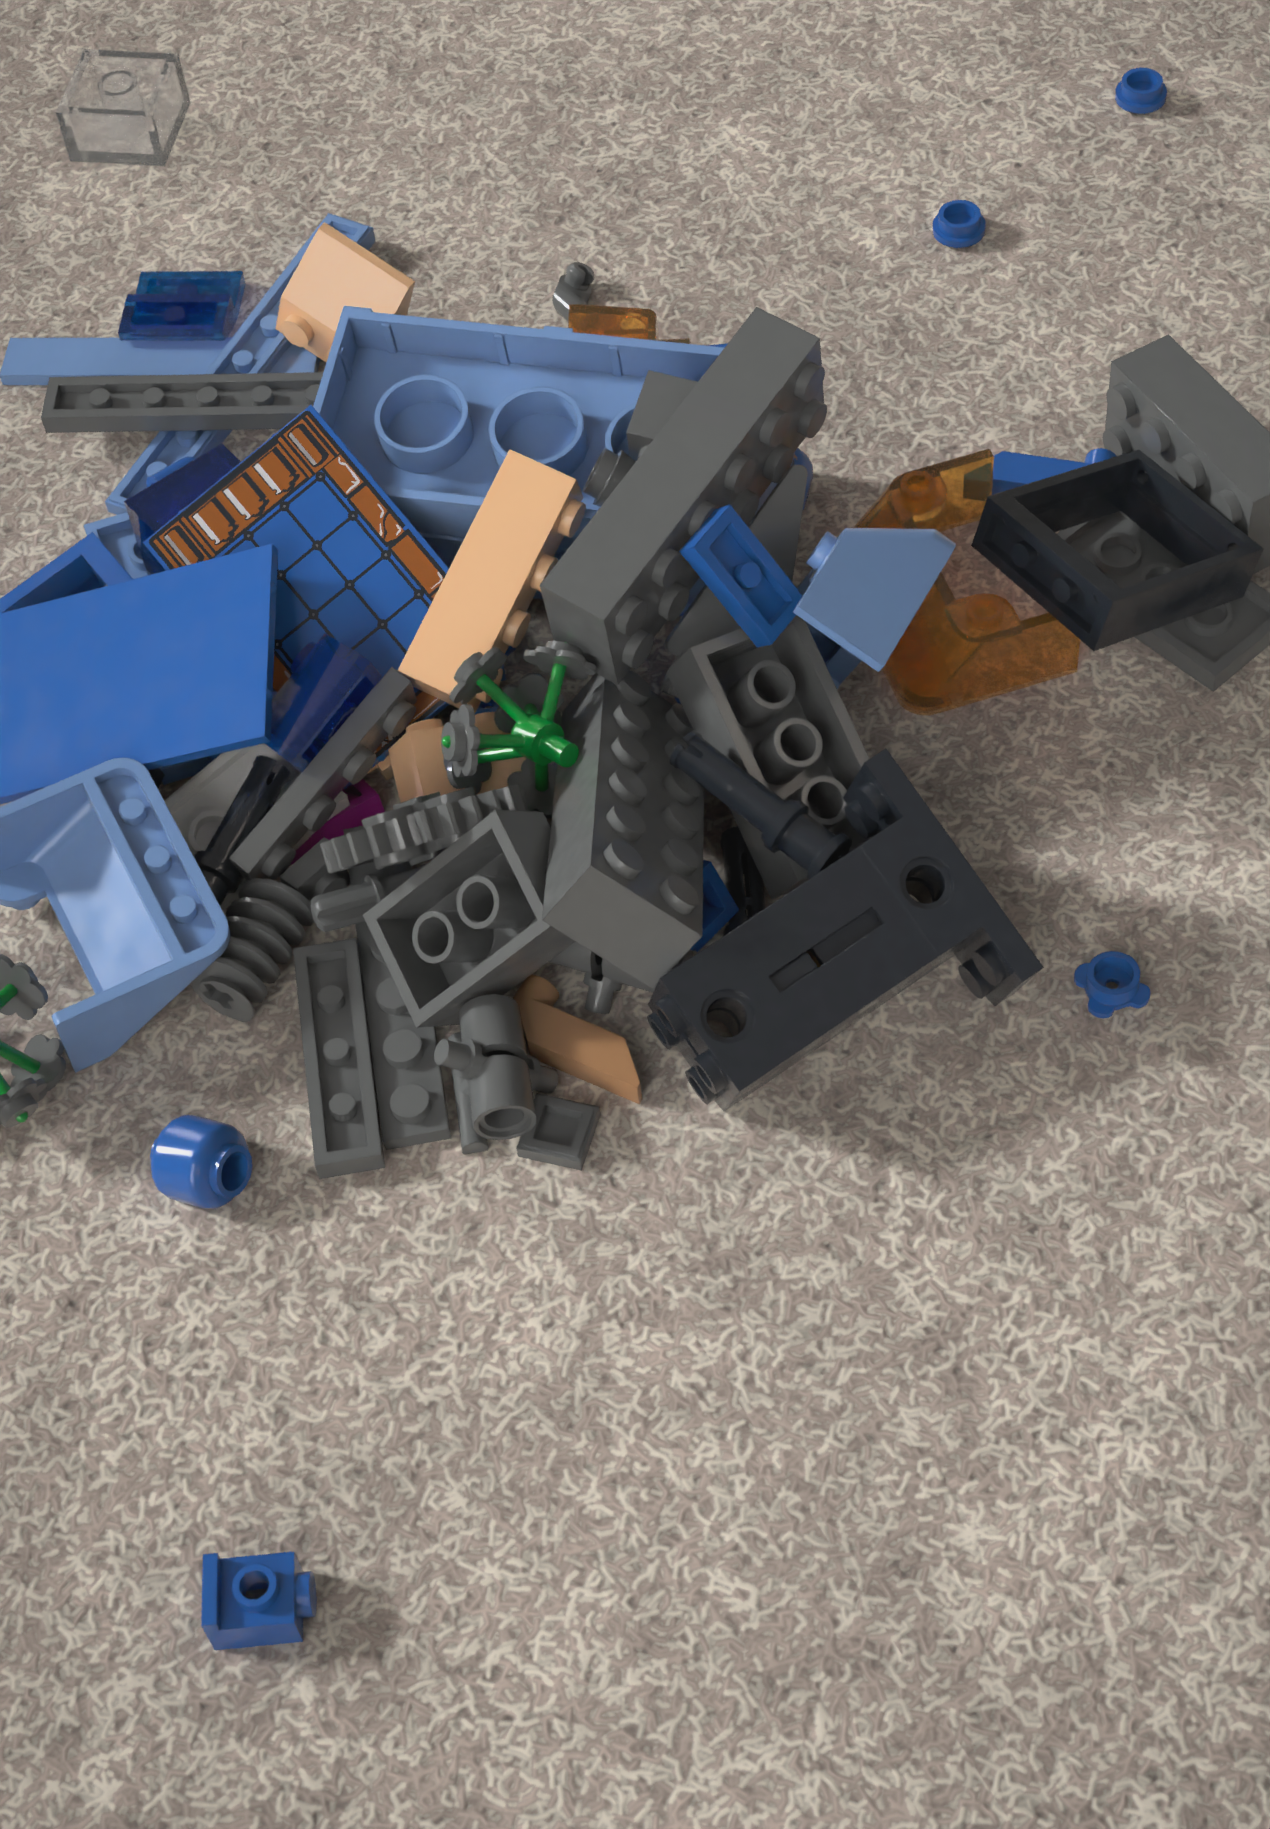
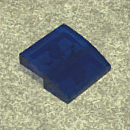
(183, 306)

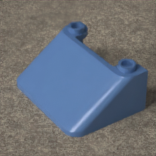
(121, 893)

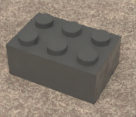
(470, 919)

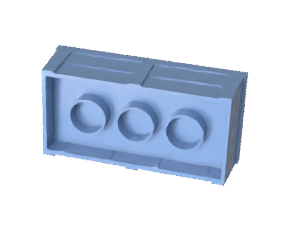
(446, 399)

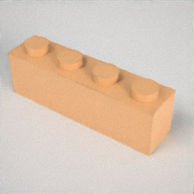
(495, 574)

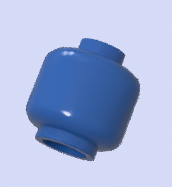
(200, 1161)

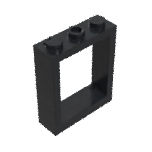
(1022, 543)

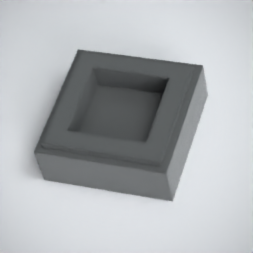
(560, 1132)

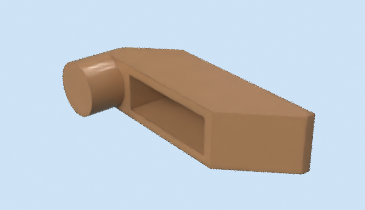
(574, 1043)

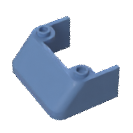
(867, 592)

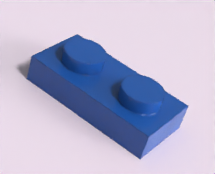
(742, 575)

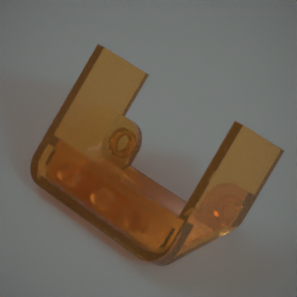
(971, 644)

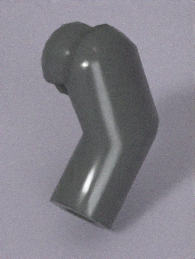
(573, 288)

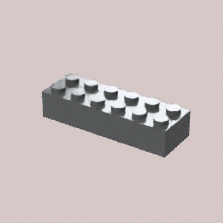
(713, 452)
(626, 831)

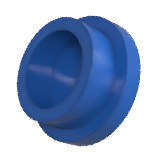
(1141, 91)
(959, 224)

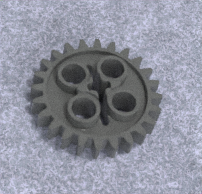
(418, 828)

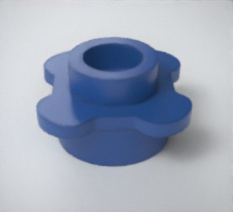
(1116, 968)

